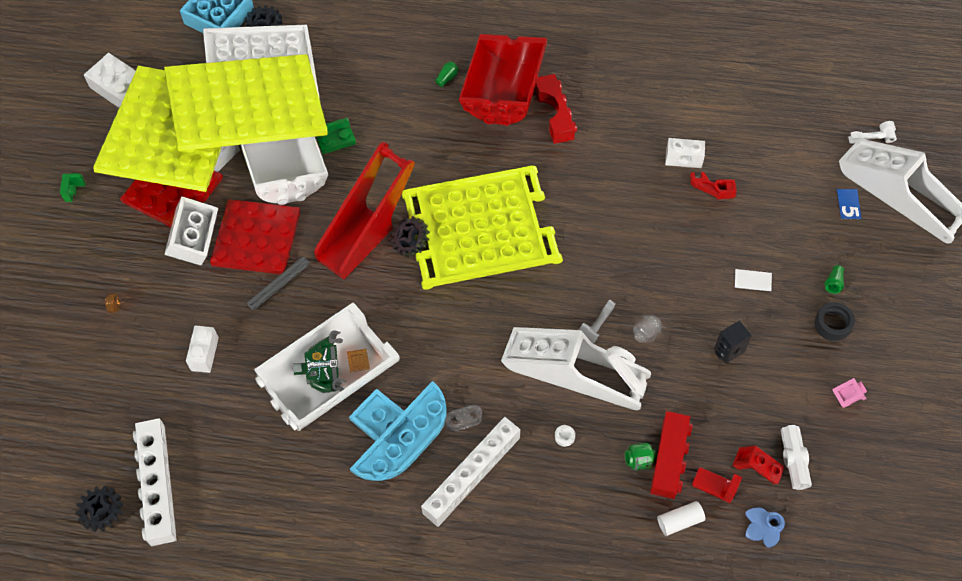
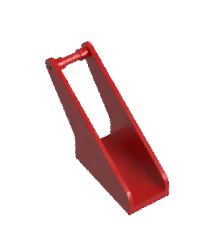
(357, 228)

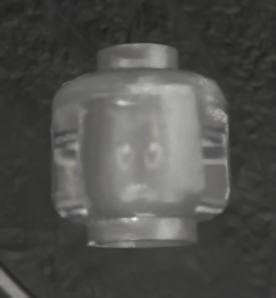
(647, 329)

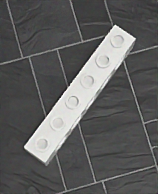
(471, 471)
(165, 530)

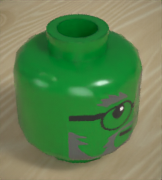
(640, 456)

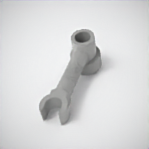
(591, 332)

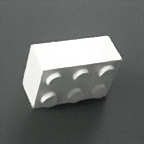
(191, 231)

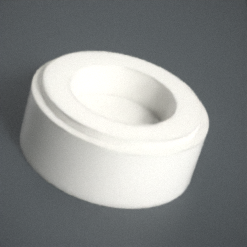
(565, 435)

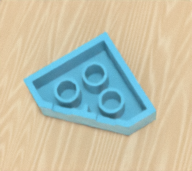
(215, 13)

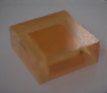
(358, 360)

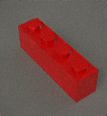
(670, 455)

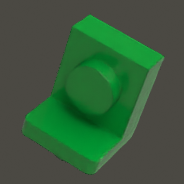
(69, 184)

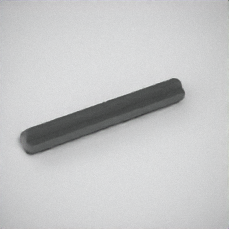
(278, 283)

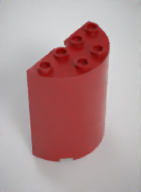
(502, 78)

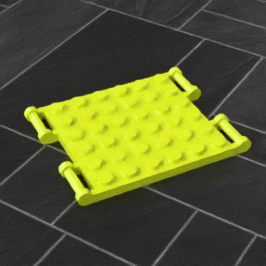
(481, 226)

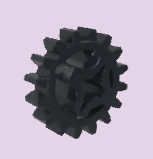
(264, 17)
(410, 236)
(100, 510)

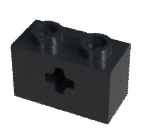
(732, 342)

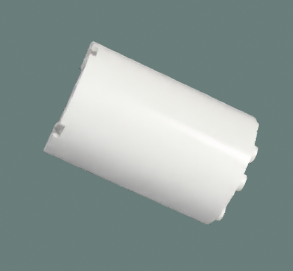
(292, 393)

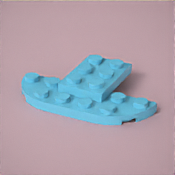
(397, 433)

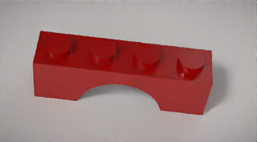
(560, 126)

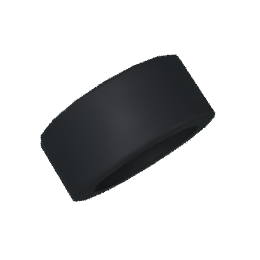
(831, 334)

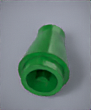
(447, 73)
(835, 280)

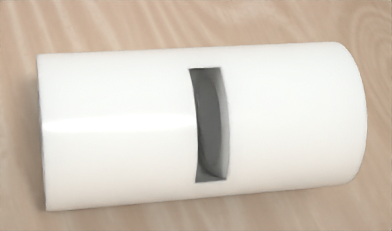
(681, 518)

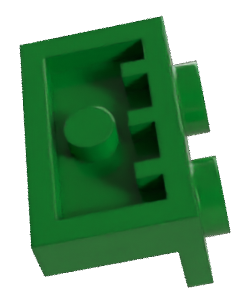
(338, 136)

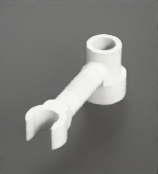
(886, 131)

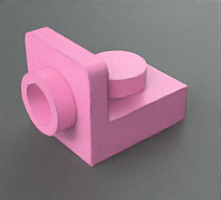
(850, 392)

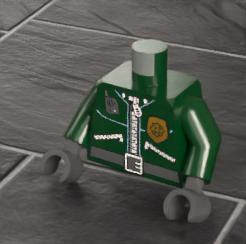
(322, 365)

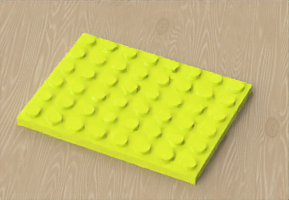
(244, 102)
(145, 143)

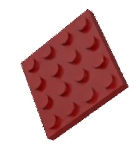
(161, 200)
(255, 237)

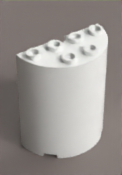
(285, 169)

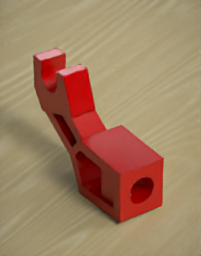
(712, 188)

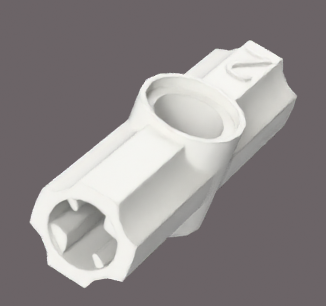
(796, 457)

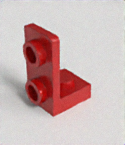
(761, 462)
(716, 485)

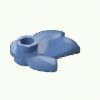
(761, 528)

